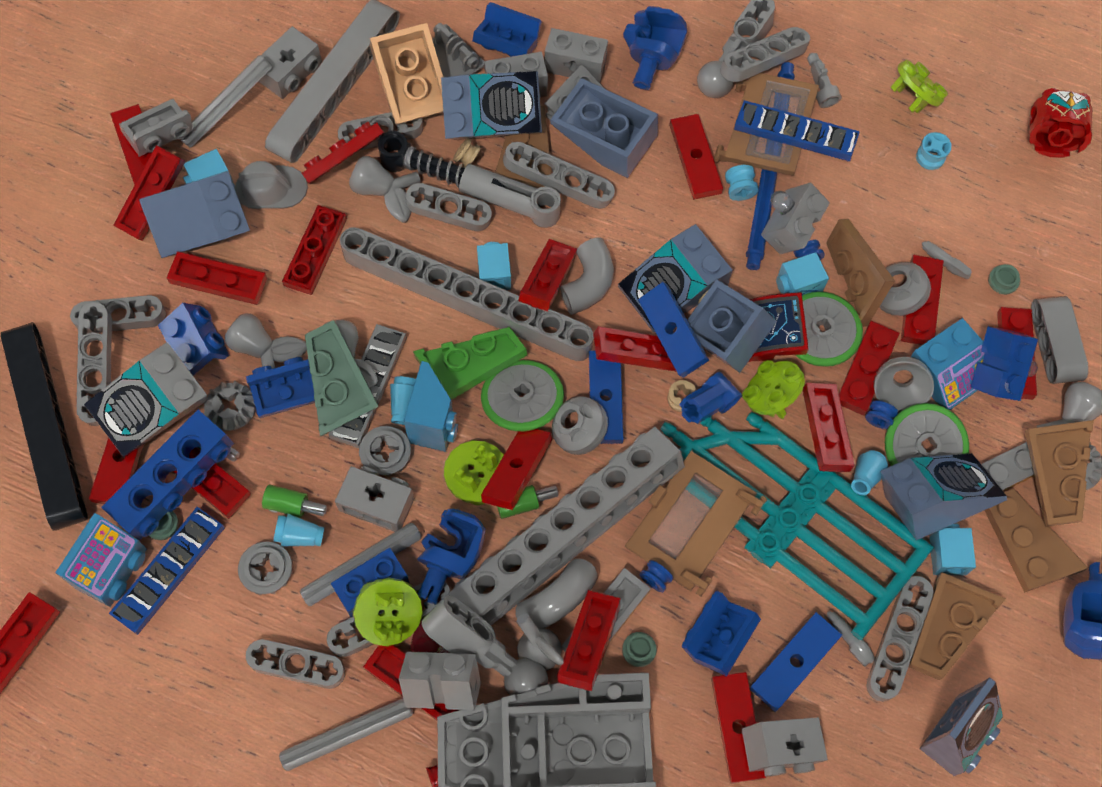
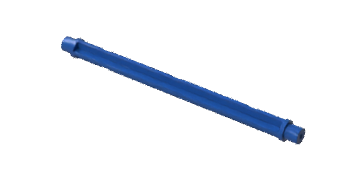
(763, 204)

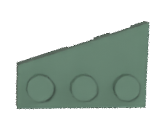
(337, 380)

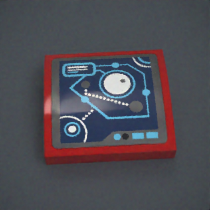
(789, 332)

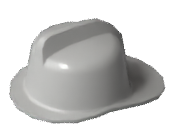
(270, 186)

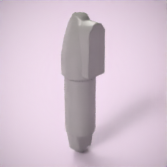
(952, 264)
(858, 648)

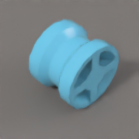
(933, 143)
(741, 182)

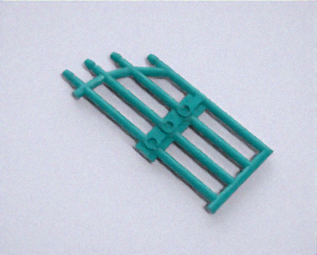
(796, 511)

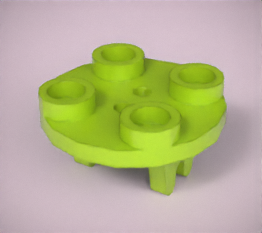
(917, 79)
(774, 388)
(464, 482)
(387, 595)

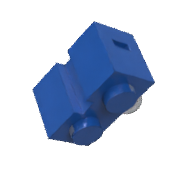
(1005, 363)

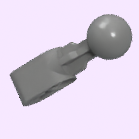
(709, 77)
(466, 632)

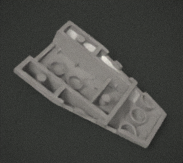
(552, 738)

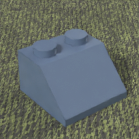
(730, 325)

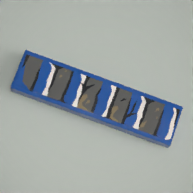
(797, 130)
(167, 570)

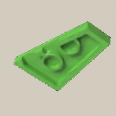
(472, 361)

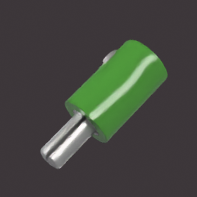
(529, 501)
(290, 502)

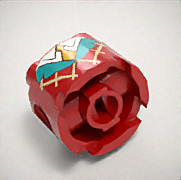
(1061, 123)

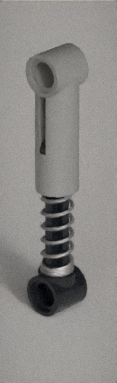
(473, 180)

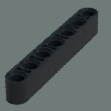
(44, 427)

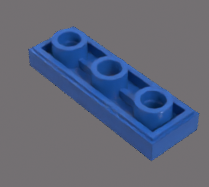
(664, 317)
(606, 381)
(809, 648)

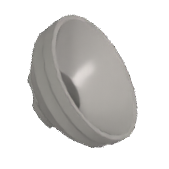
(911, 294)
(904, 395)
(588, 430)

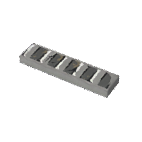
(382, 356)

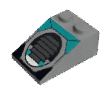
(146, 399)

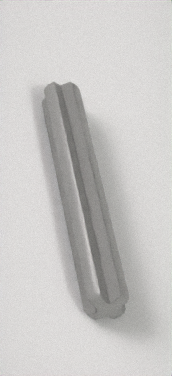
(227, 99)
(397, 542)
(344, 734)

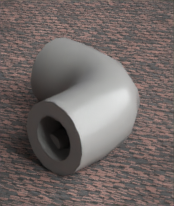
(594, 281)
(561, 595)

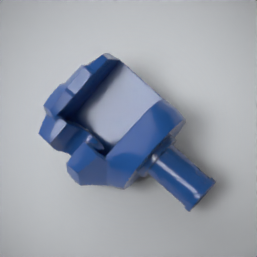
(654, 42)
(454, 560)
(1084, 617)

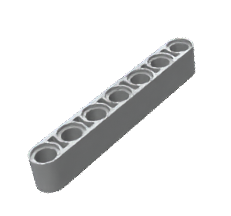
(330, 82)

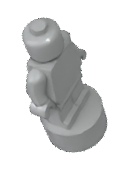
(828, 94)

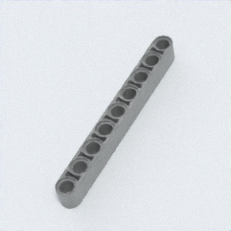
(456, 282)

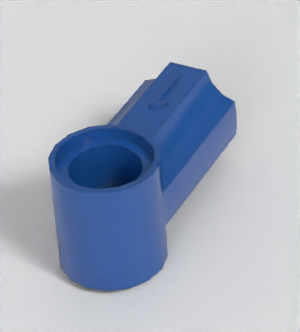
(713, 396)

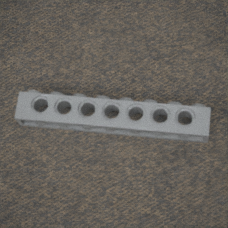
(588, 524)

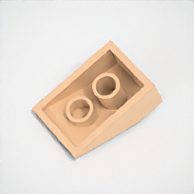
(409, 72)

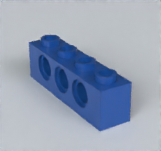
(151, 476)

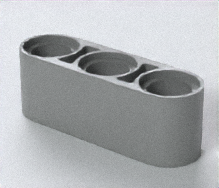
(1059, 340)

